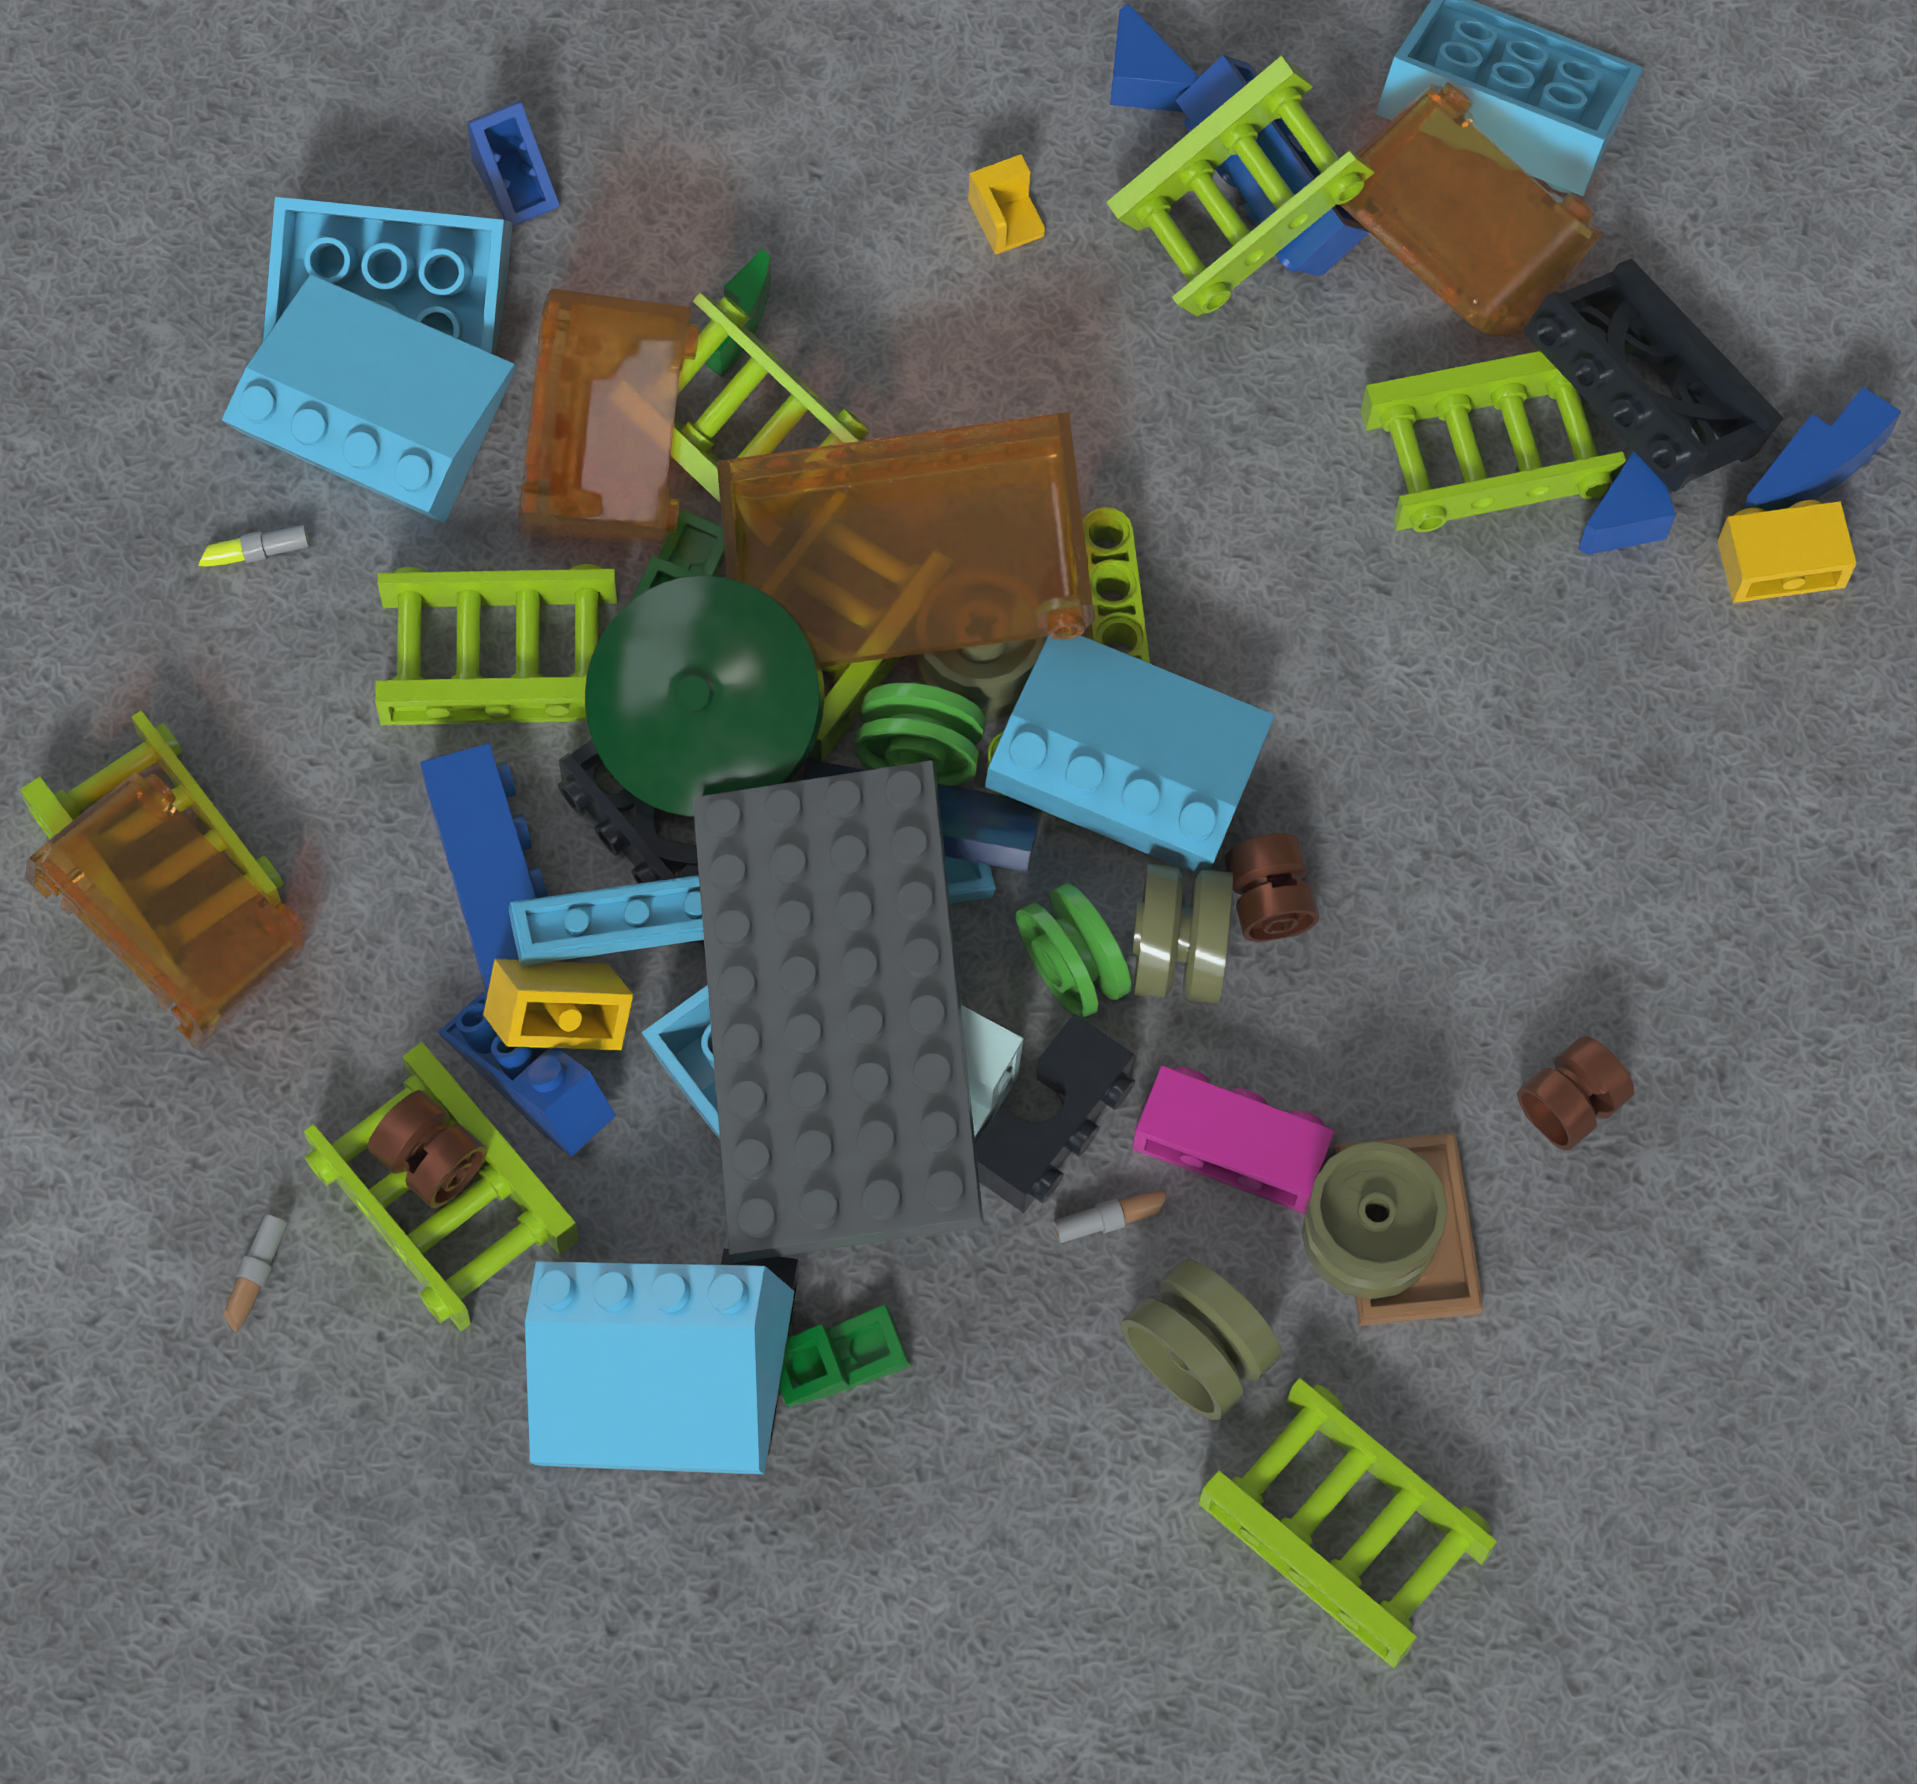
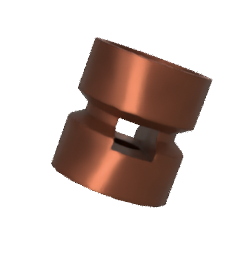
(1269, 878)
(1584, 1086)
(434, 1155)

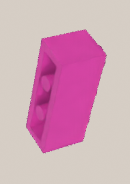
(1233, 1137)

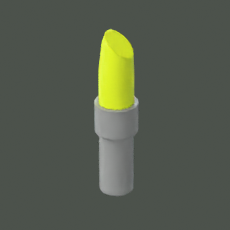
(255, 546)

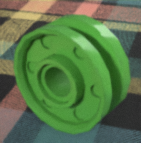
(920, 725)
(1073, 950)

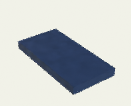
(974, 823)

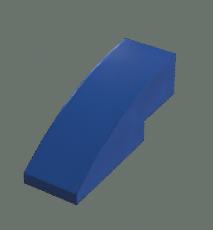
(1825, 454)

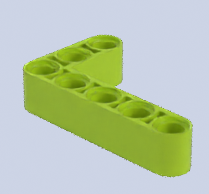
(1114, 571)

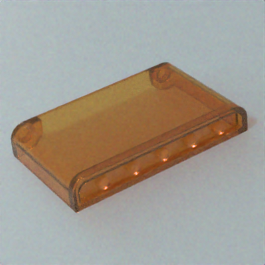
(916, 538)

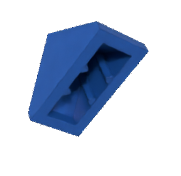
(1146, 67)
(511, 164)
(1631, 512)

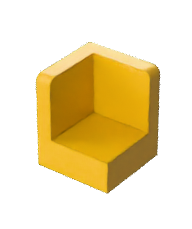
(1003, 204)

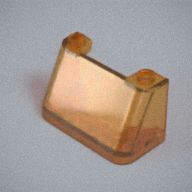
(1468, 214)
(604, 418)
(167, 905)

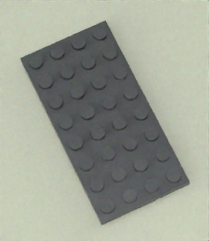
(835, 1013)

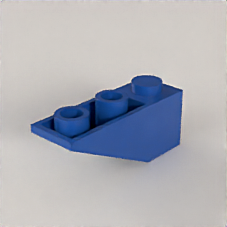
(540, 1083)

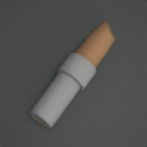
(1108, 1216)
(254, 1270)

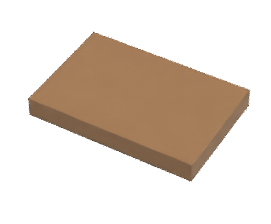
(1452, 1279)

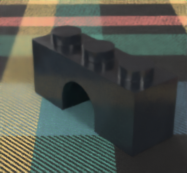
(1087, 1074)

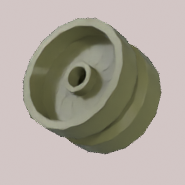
(983, 674)
(1182, 933)
(1405, 1225)
(1201, 1339)

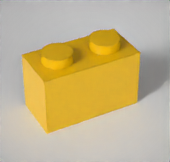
(1786, 551)
(558, 1005)

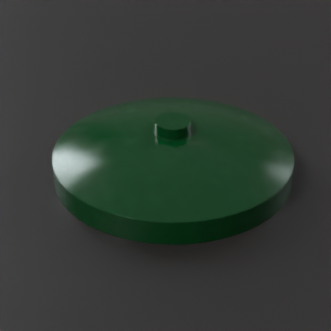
(703, 692)

